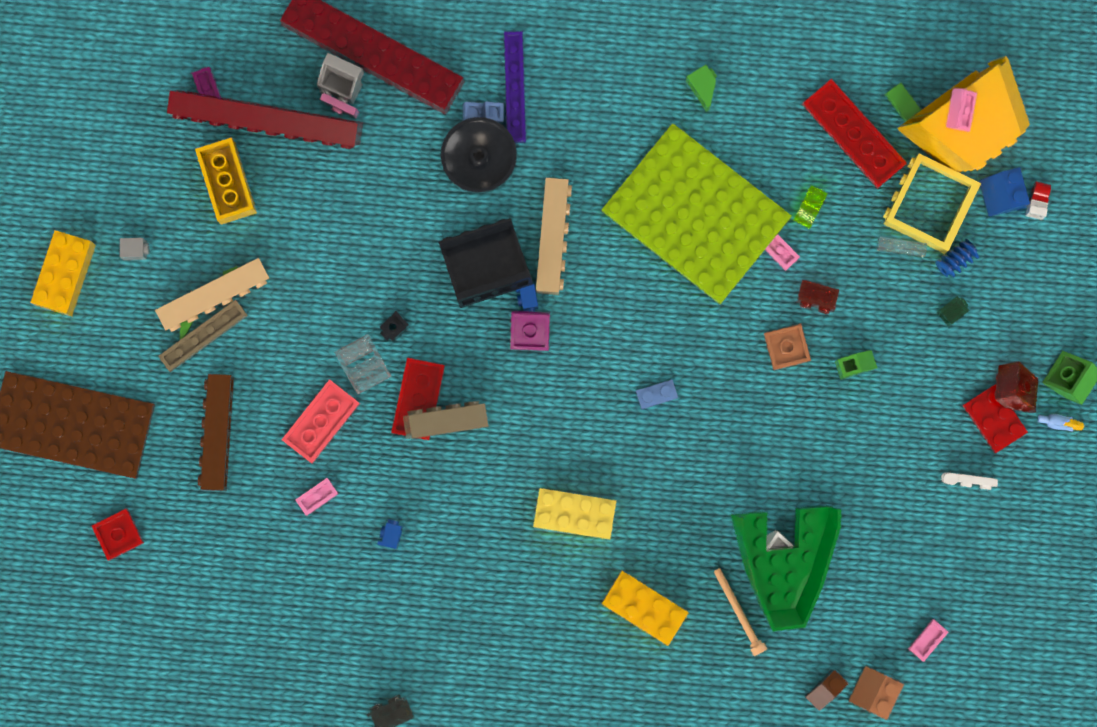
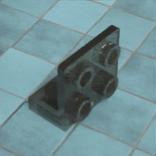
(391, 714)

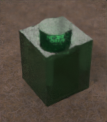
(953, 311)

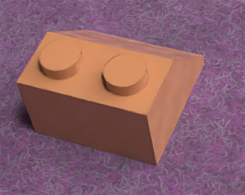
(876, 692)

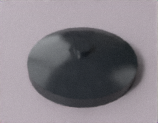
(478, 155)

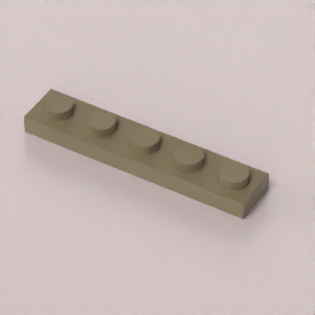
(203, 336)

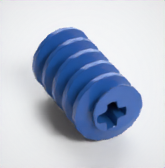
(957, 258)

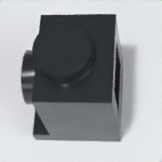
(401, 327)

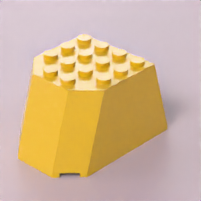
(996, 120)

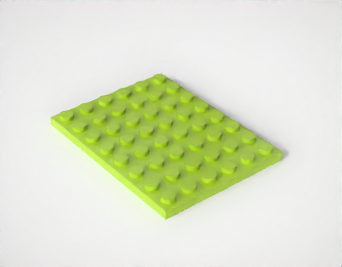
(696, 213)

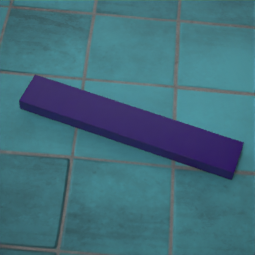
(515, 85)

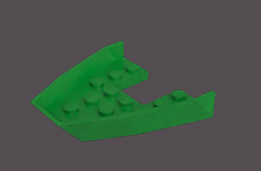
(788, 577)

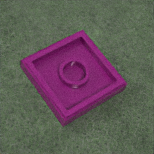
(530, 330)

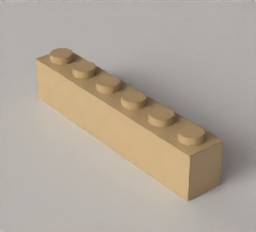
(552, 236)
(211, 294)

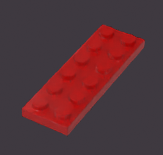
(854, 133)

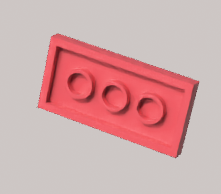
(320, 421)

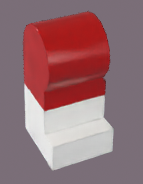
(1038, 201)

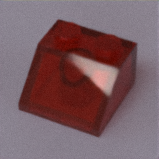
(1016, 387)

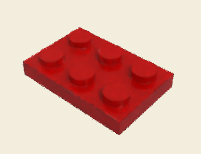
(995, 422)

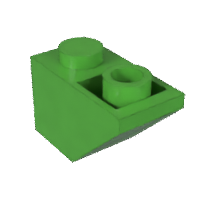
(855, 364)

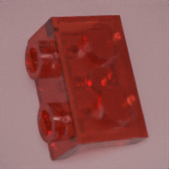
(817, 296)

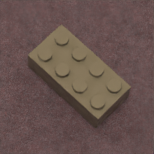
(445, 421)

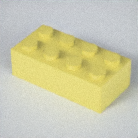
(574, 514)

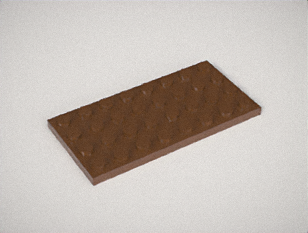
(73, 424)

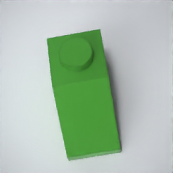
(702, 84)

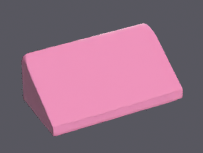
(961, 109)

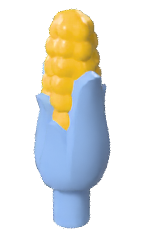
(1061, 422)

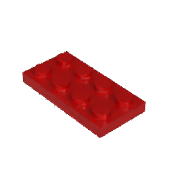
(418, 391)

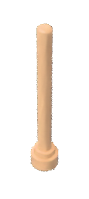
(756, 645)

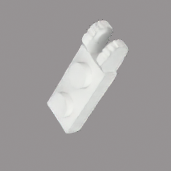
(968, 480)

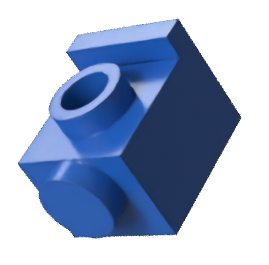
(527, 298)
(391, 534)

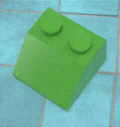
(1072, 377)

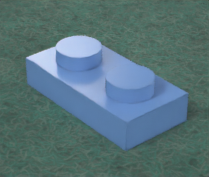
(656, 394)

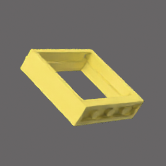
(920, 236)

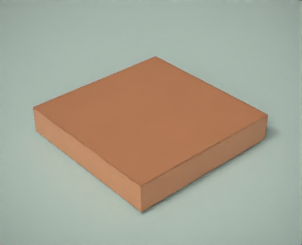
(787, 347)

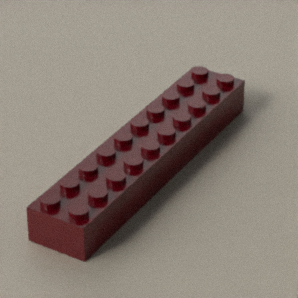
(373, 52)
(264, 117)

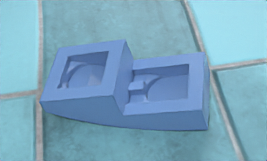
(487, 110)

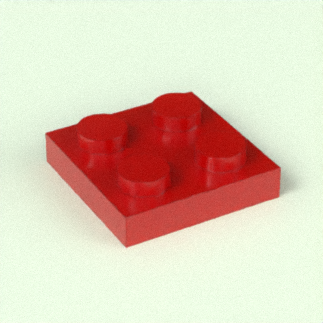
(117, 534)

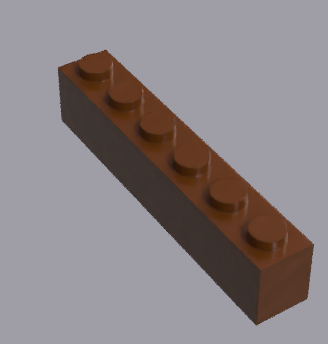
(216, 432)

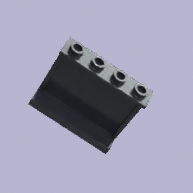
(485, 262)

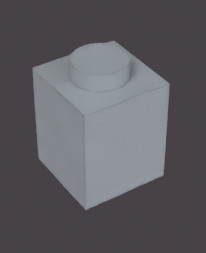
(134, 249)

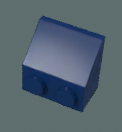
(1004, 192)

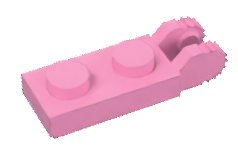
(782, 253)

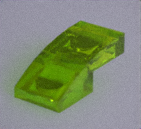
(810, 206)

